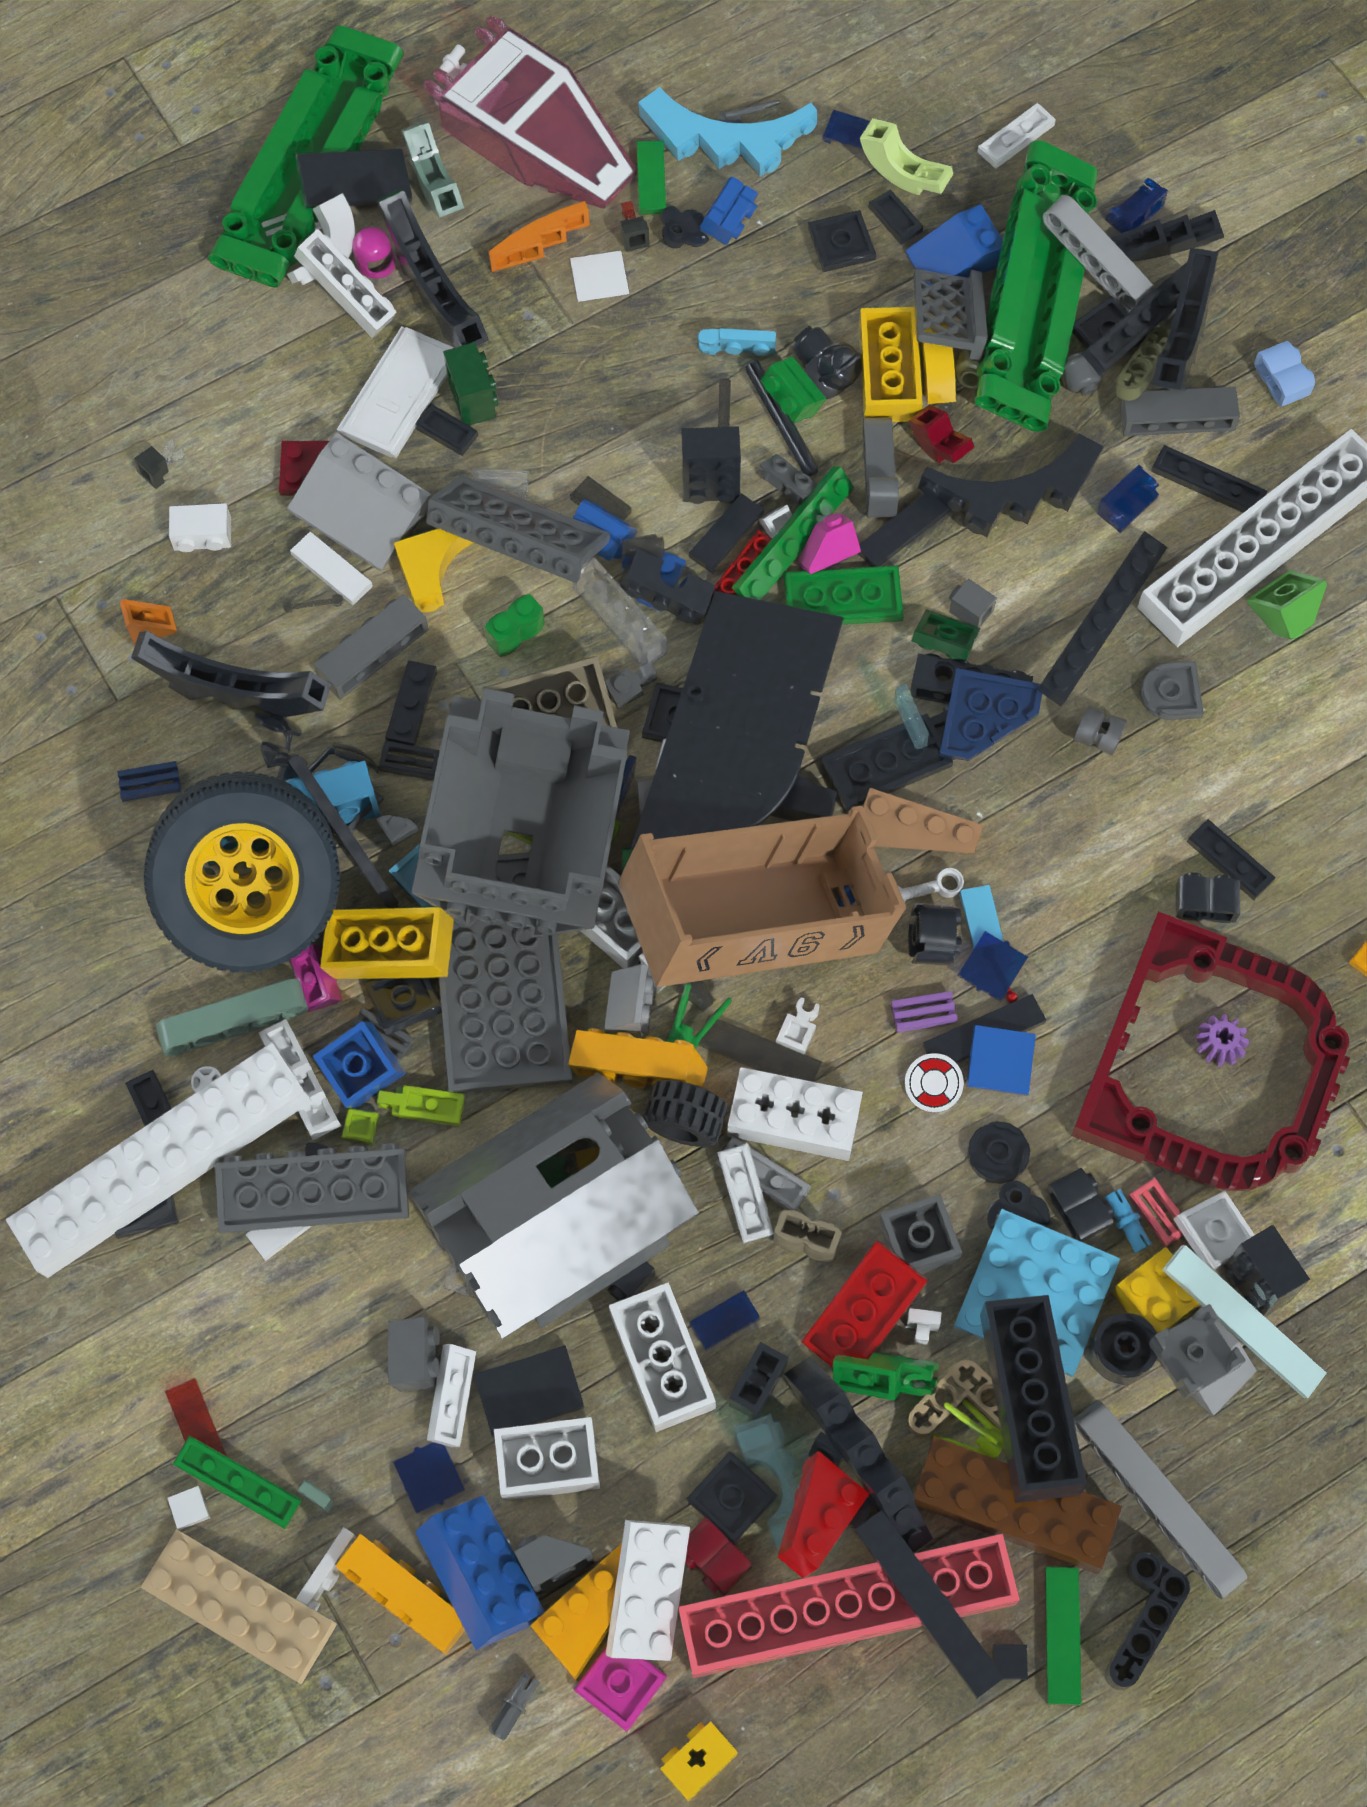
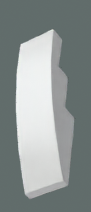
(318, 1114)

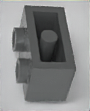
(412, 1354)

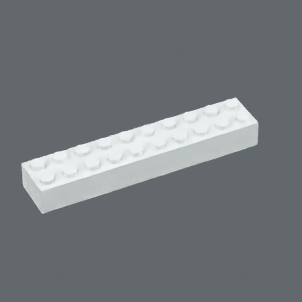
(1258, 540)
(158, 1160)

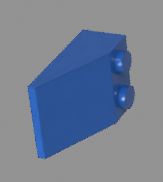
(959, 246)

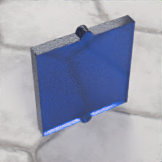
(992, 966)
(428, 1476)

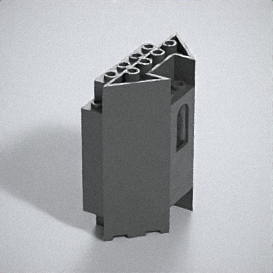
(527, 778)
(545, 1248)

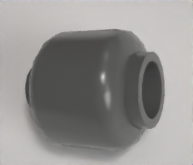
(1081, 375)

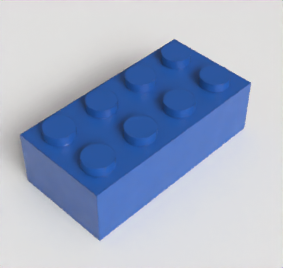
(479, 1572)

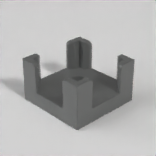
(1196, 1352)

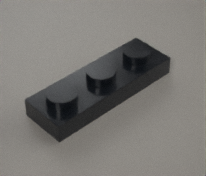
(411, 703)

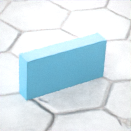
(980, 913)

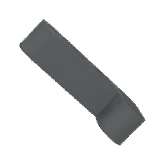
(879, 467)

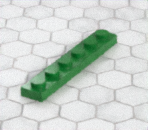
(794, 535)

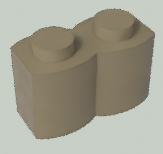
(815, 1238)

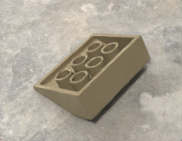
(560, 689)

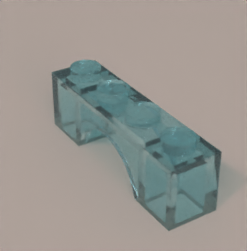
(762, 1445)

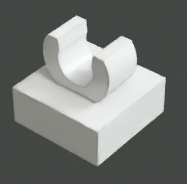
(923, 1322)

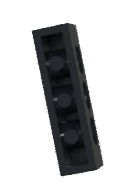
(928, 666)

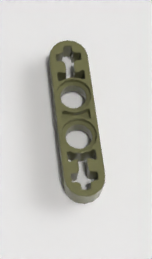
(1142, 362)

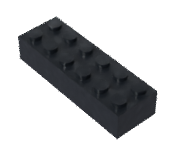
(1032, 1399)

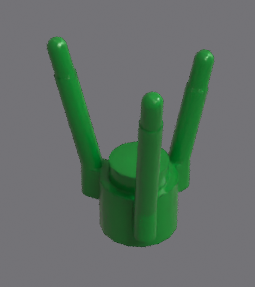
(683, 1032)

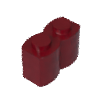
(715, 1558)

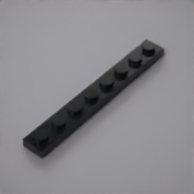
(1102, 619)

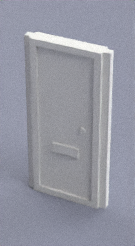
(396, 393)

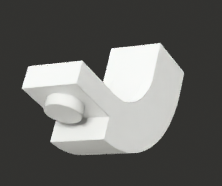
(338, 225)

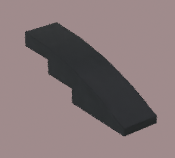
(1168, 238)

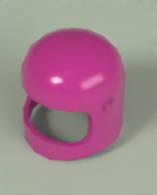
(371, 246)

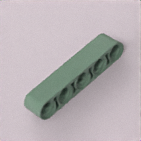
(231, 1017)

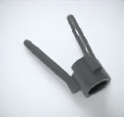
(735, 116)

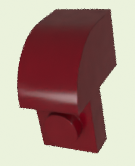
(937, 437)

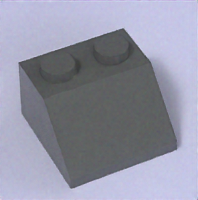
(551, 1560)

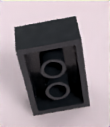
(711, 464)
(1266, 1271)

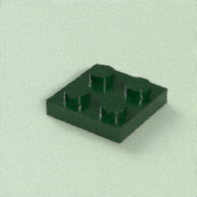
(945, 635)

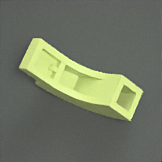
(898, 164)

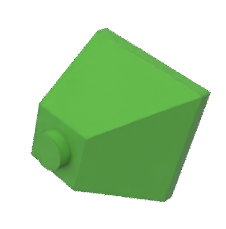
(1289, 603)

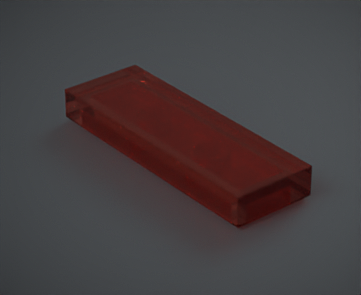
(193, 1414)

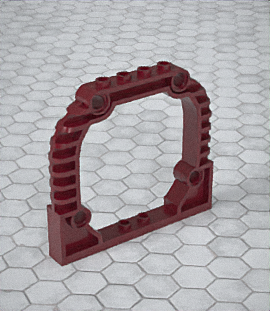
(1109, 1115)

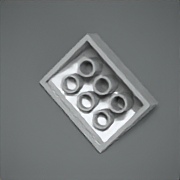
(359, 502)

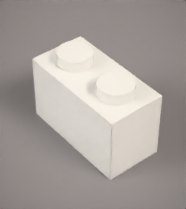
(200, 527)

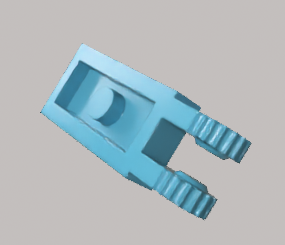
(737, 341)

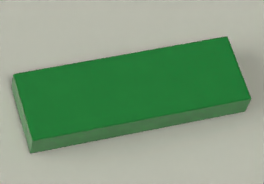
(651, 177)

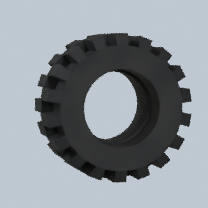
(685, 1113)

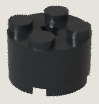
(934, 934)
(1110, 1336)

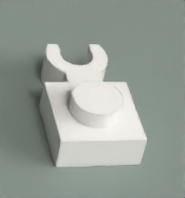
(798, 1030)

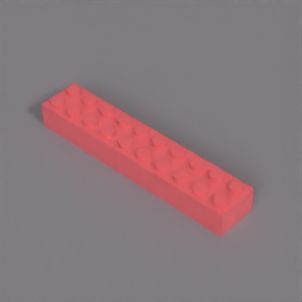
(839, 1607)

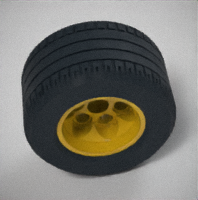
(237, 932)

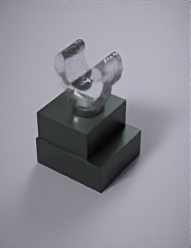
(153, 465)

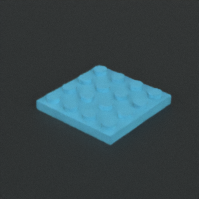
(1038, 1261)

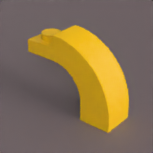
(938, 371)

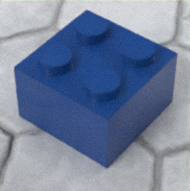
(359, 1064)

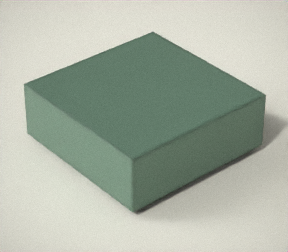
(316, 1496)

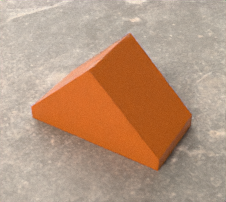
(149, 617)

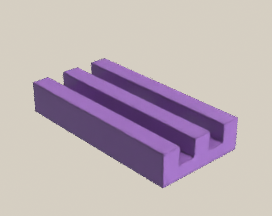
(919, 1001)

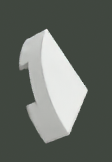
(396, 828)

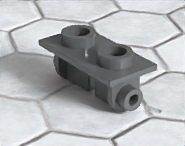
(780, 473)

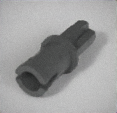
(513, 1706)

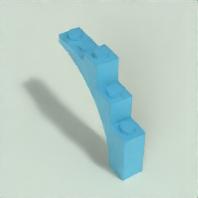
(723, 141)

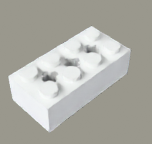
(791, 1094)
(671, 1339)

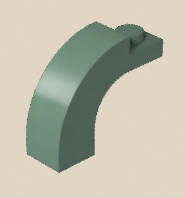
(430, 172)

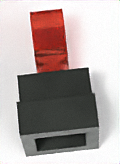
(633, 229)

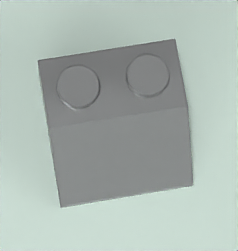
(1218, 1393)

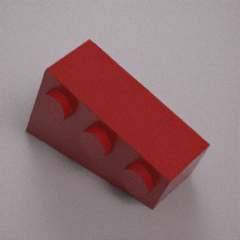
(820, 1514)

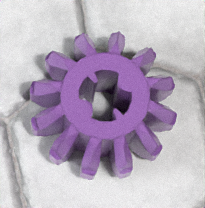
(1231, 1036)

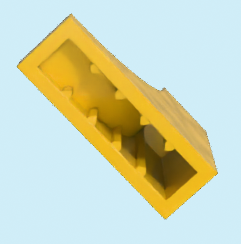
(424, 563)

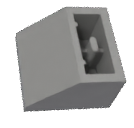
(628, 1000)

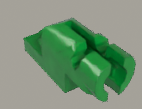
(885, 1375)

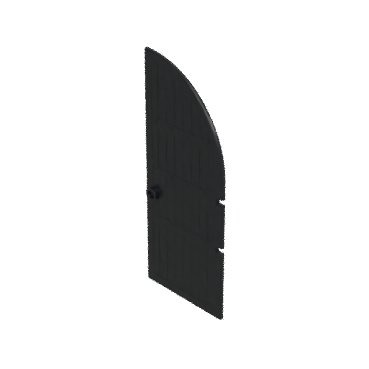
(740, 717)

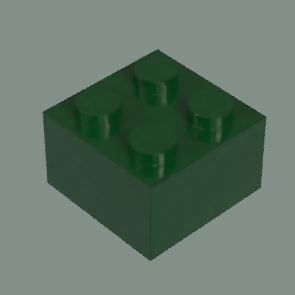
(471, 383)

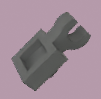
(626, 686)

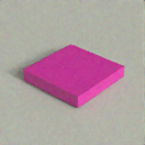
(620, 1687)

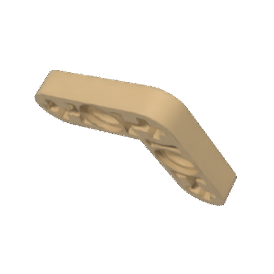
(960, 1391)

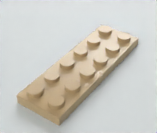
(239, 1606)

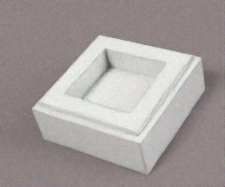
(188, 1508)

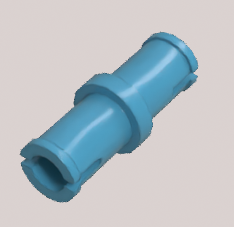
(1128, 1221)

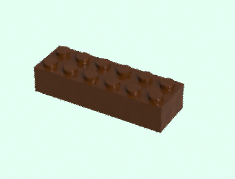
(980, 1495)

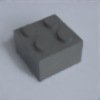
(921, 1234)

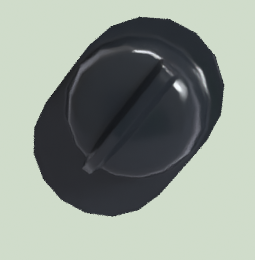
(835, 369)

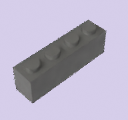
(1181, 411)
(371, 646)

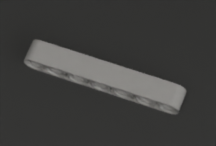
(1160, 1499)

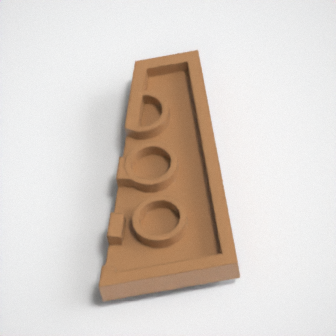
(916, 826)

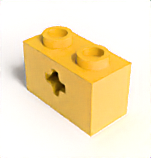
(718, 1756)

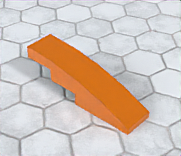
(530, 240)

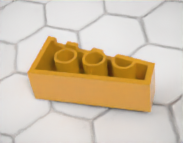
(635, 1059)
(401, 1592)
(581, 1617)

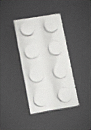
(647, 1590)

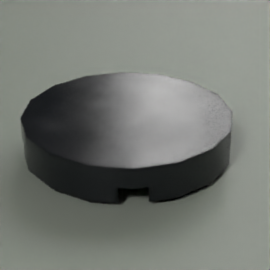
(998, 1152)

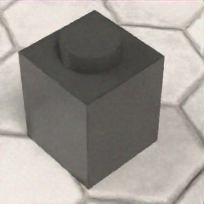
(972, 603)

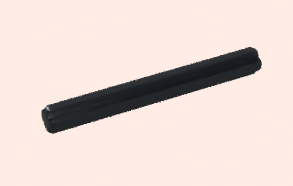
(783, 422)

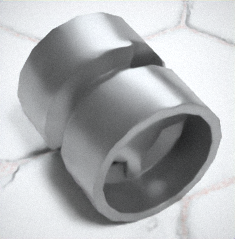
(1090, 726)

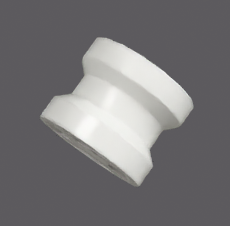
(204, 1077)

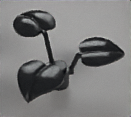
(277, 755)

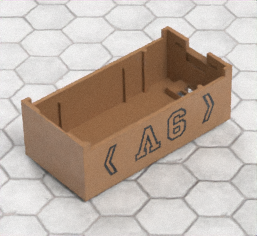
(758, 897)

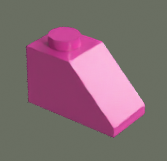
(829, 543)

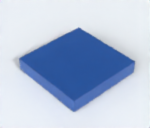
(1001, 1060)

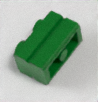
(793, 390)

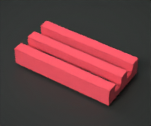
(1148, 1216)

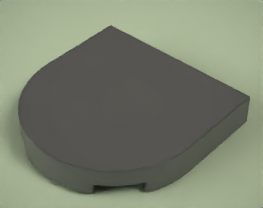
(1172, 691)

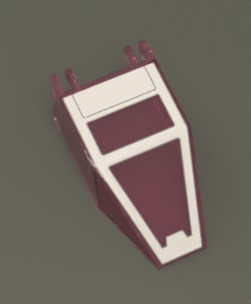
(532, 119)

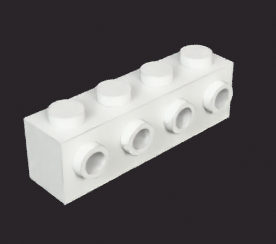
(345, 283)

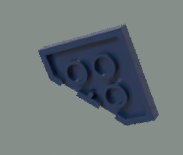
(986, 711)

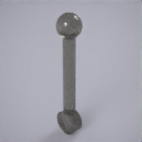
(336, 600)

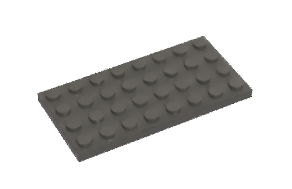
(504, 1003)

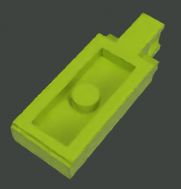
(424, 1105)

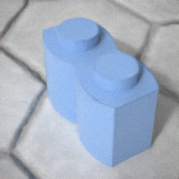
(1284, 373)

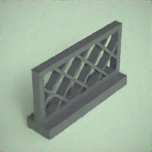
(970, 311)

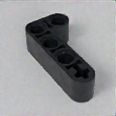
(1142, 1626)

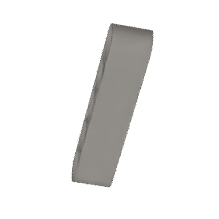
(1097, 252)

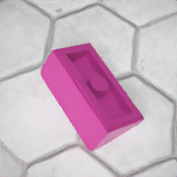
(317, 985)

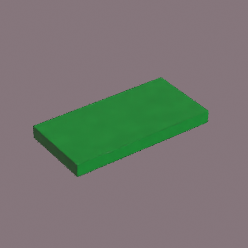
(852, 593)

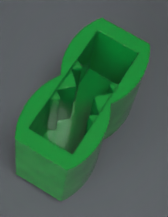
(510, 627)

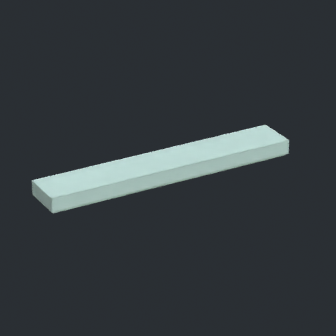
(1244, 1321)

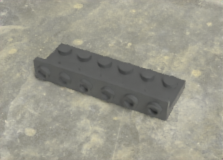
(515, 527)
(312, 1189)

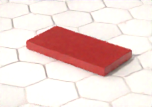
(865, 1306)

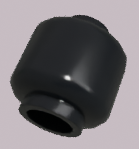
(811, 343)

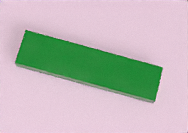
(237, 1482)
(1062, 1636)

